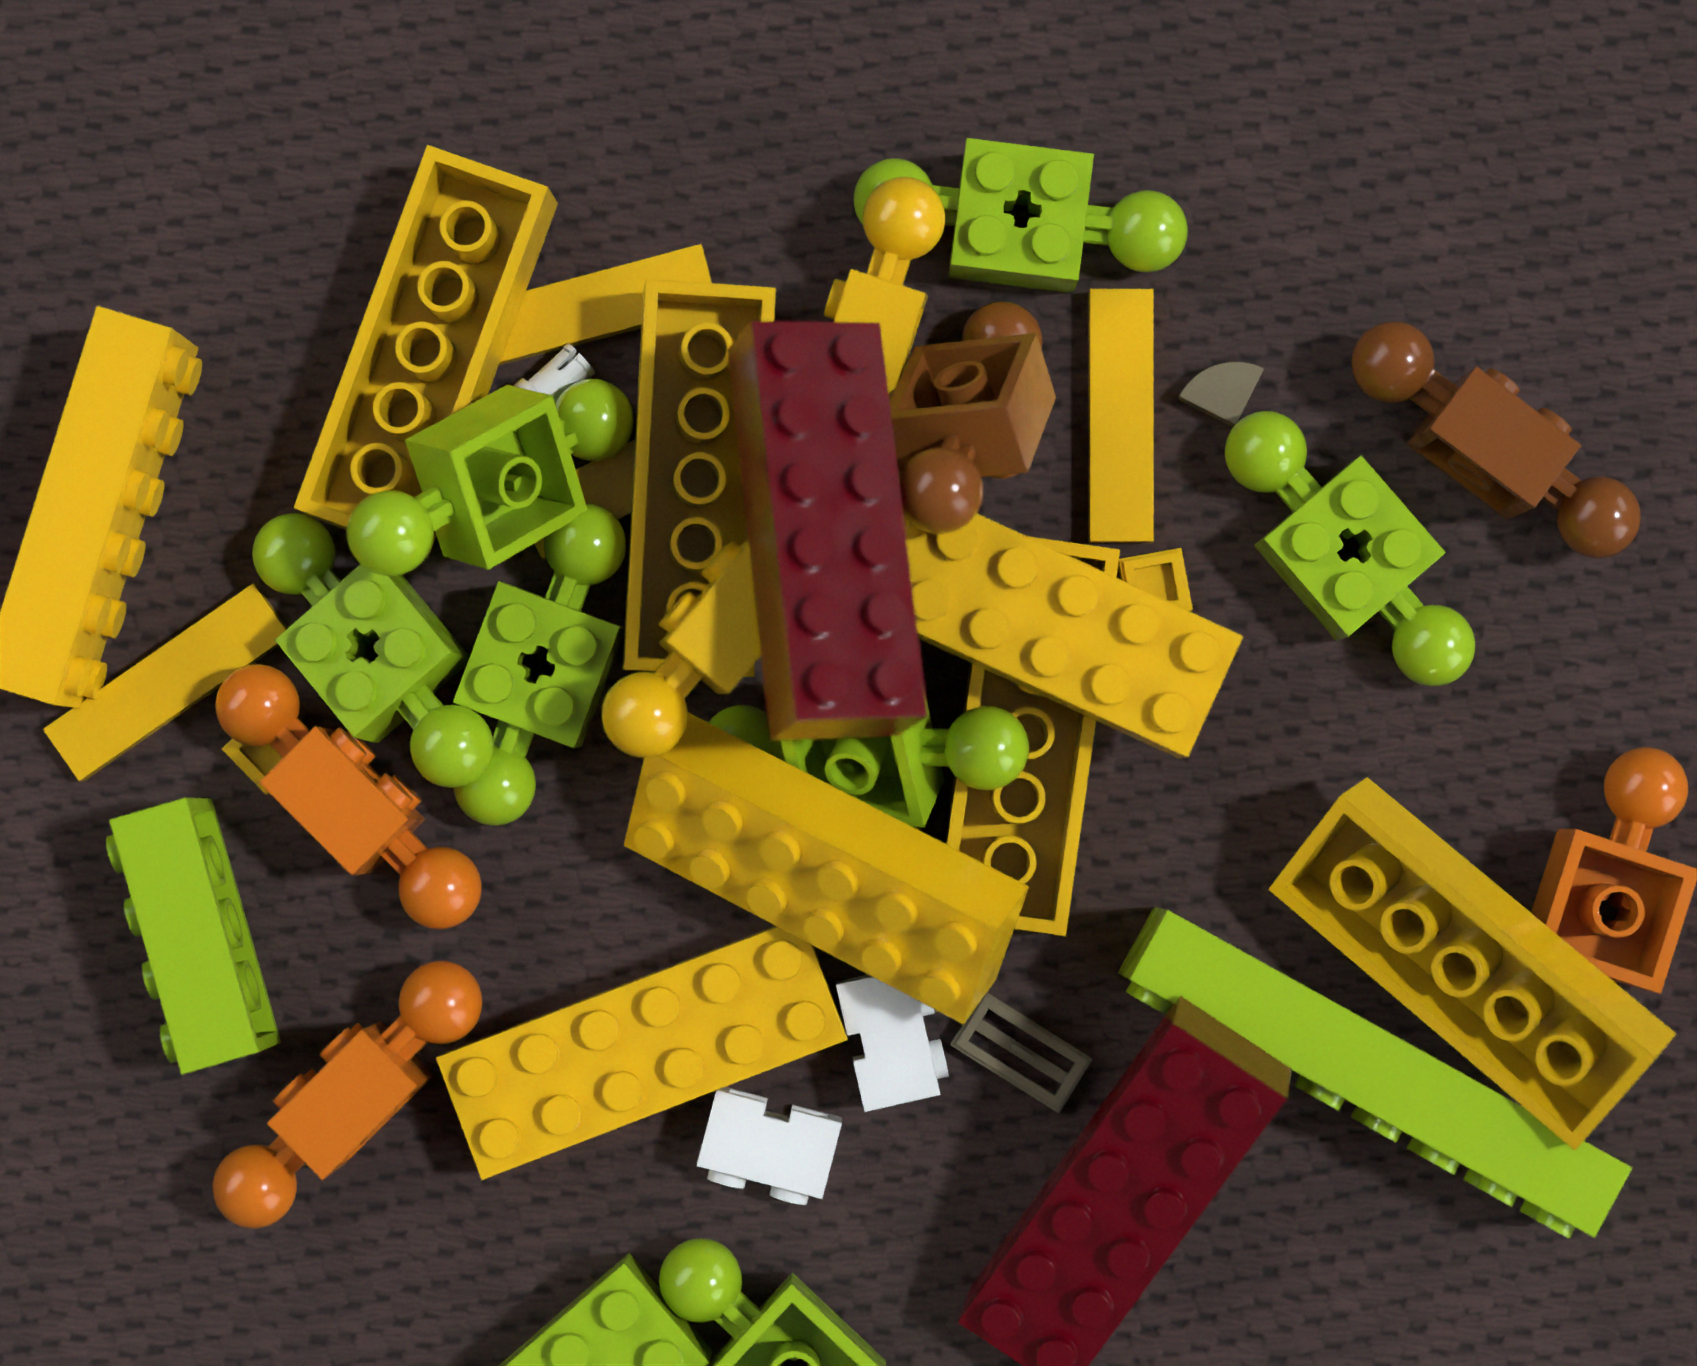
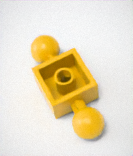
(902, 224)
(707, 641)

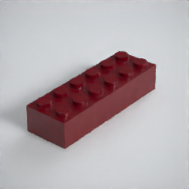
(826, 531)
(1126, 1191)

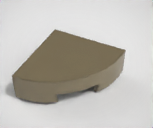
(1222, 390)

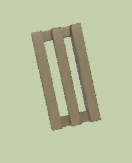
(1067, 1080)

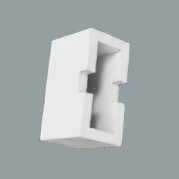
(897, 1057)
(768, 1147)

